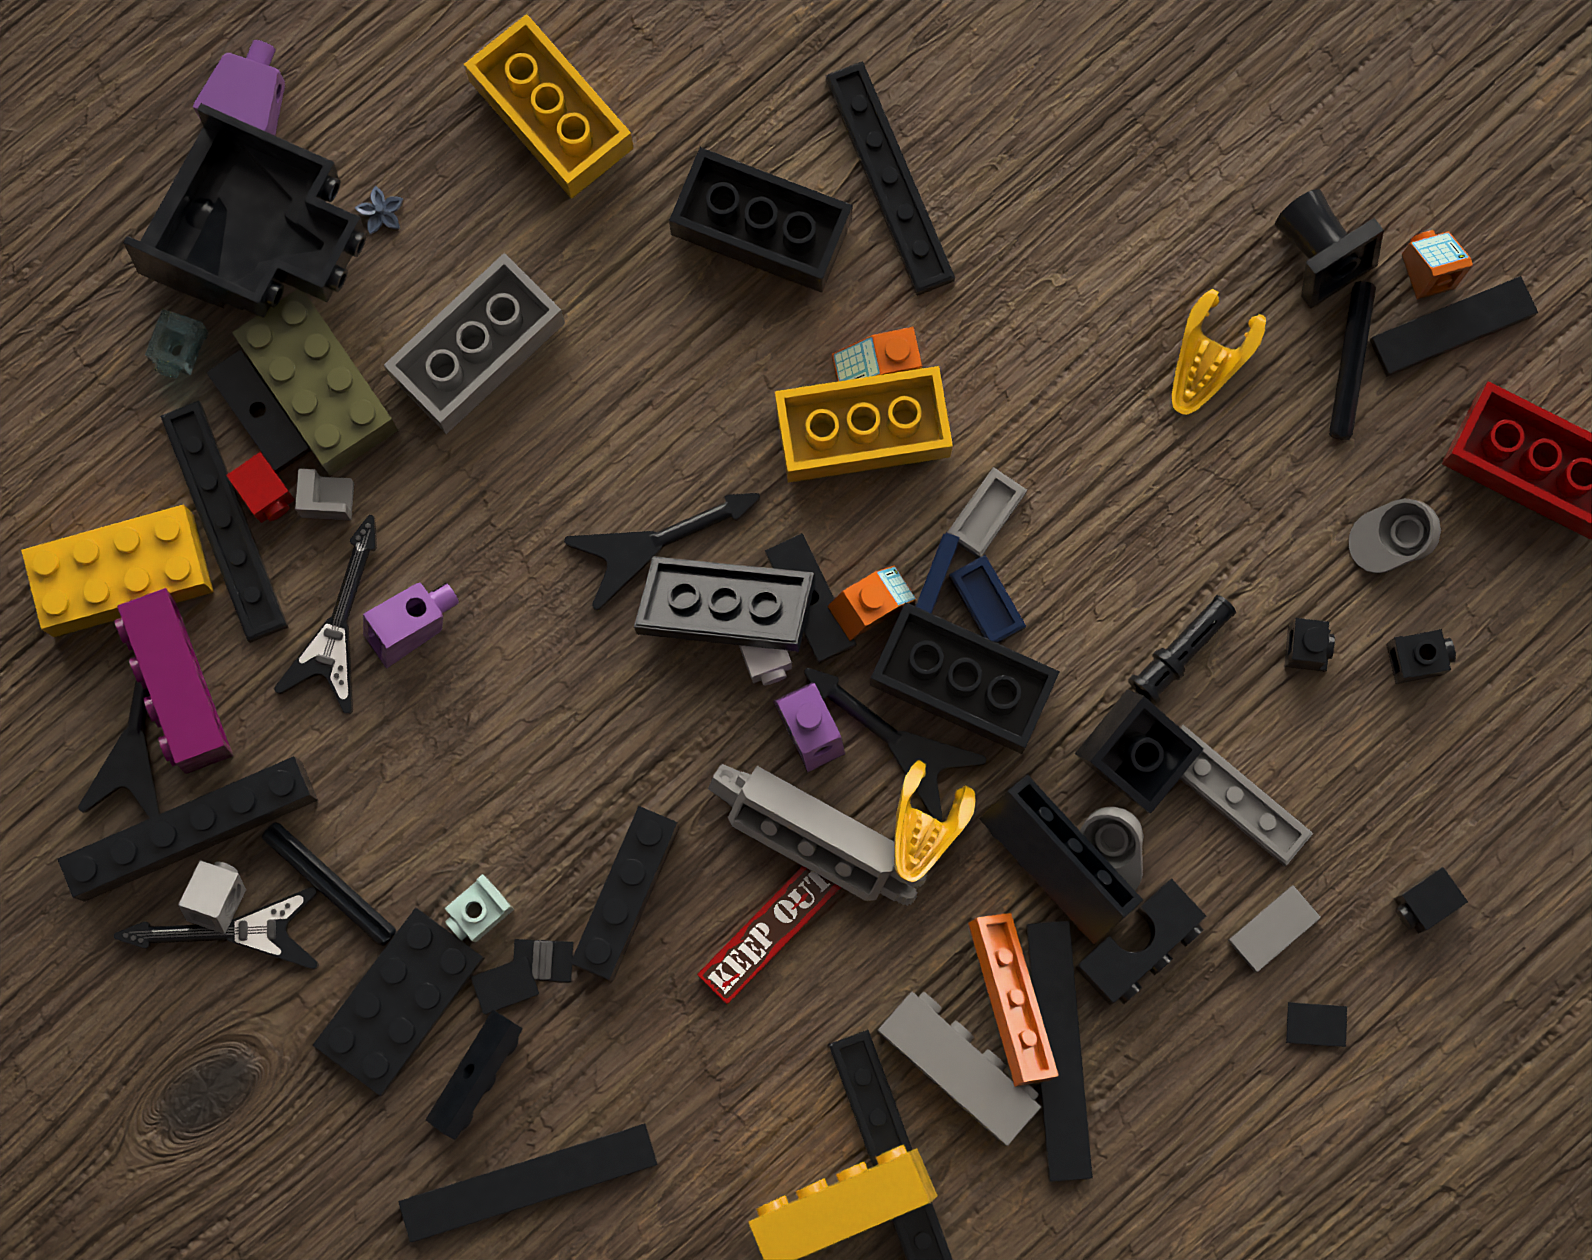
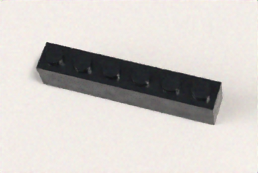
(187, 829)

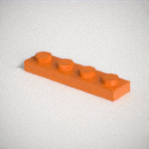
(1013, 999)

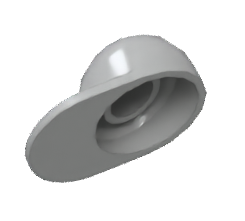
(1394, 535)
(1119, 839)

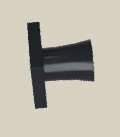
(1332, 253)

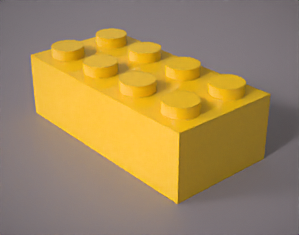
(549, 106)
(863, 424)
(90, 573)
(844, 1208)

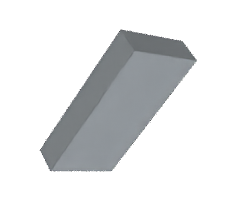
(987, 512)
(1274, 929)

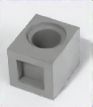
(212, 896)

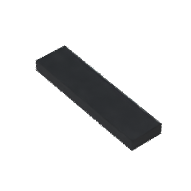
(1453, 326)

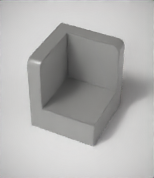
(323, 496)

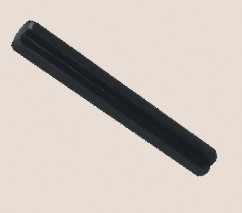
(1352, 360)
(329, 883)

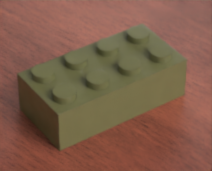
(315, 381)

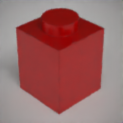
(261, 488)

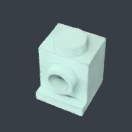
(493, 905)

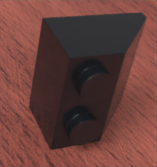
(1139, 750)

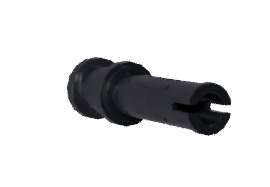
(1170, 662)

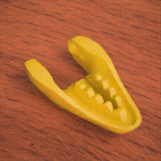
(1205, 363)
(920, 837)

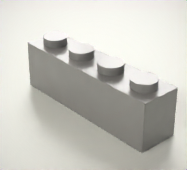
(959, 1068)

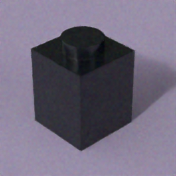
(1429, 901)

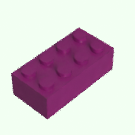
(174, 680)

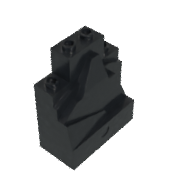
(248, 220)

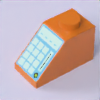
(1435, 263)
(878, 355)
(871, 601)

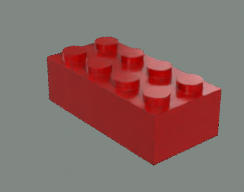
(1526, 457)

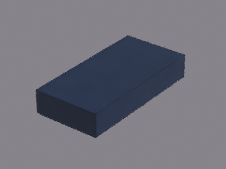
(938, 572)
(987, 600)

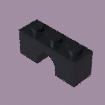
(1170, 919)

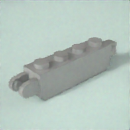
(812, 834)

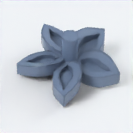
(380, 211)

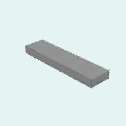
(1245, 804)

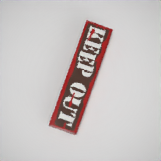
(767, 933)

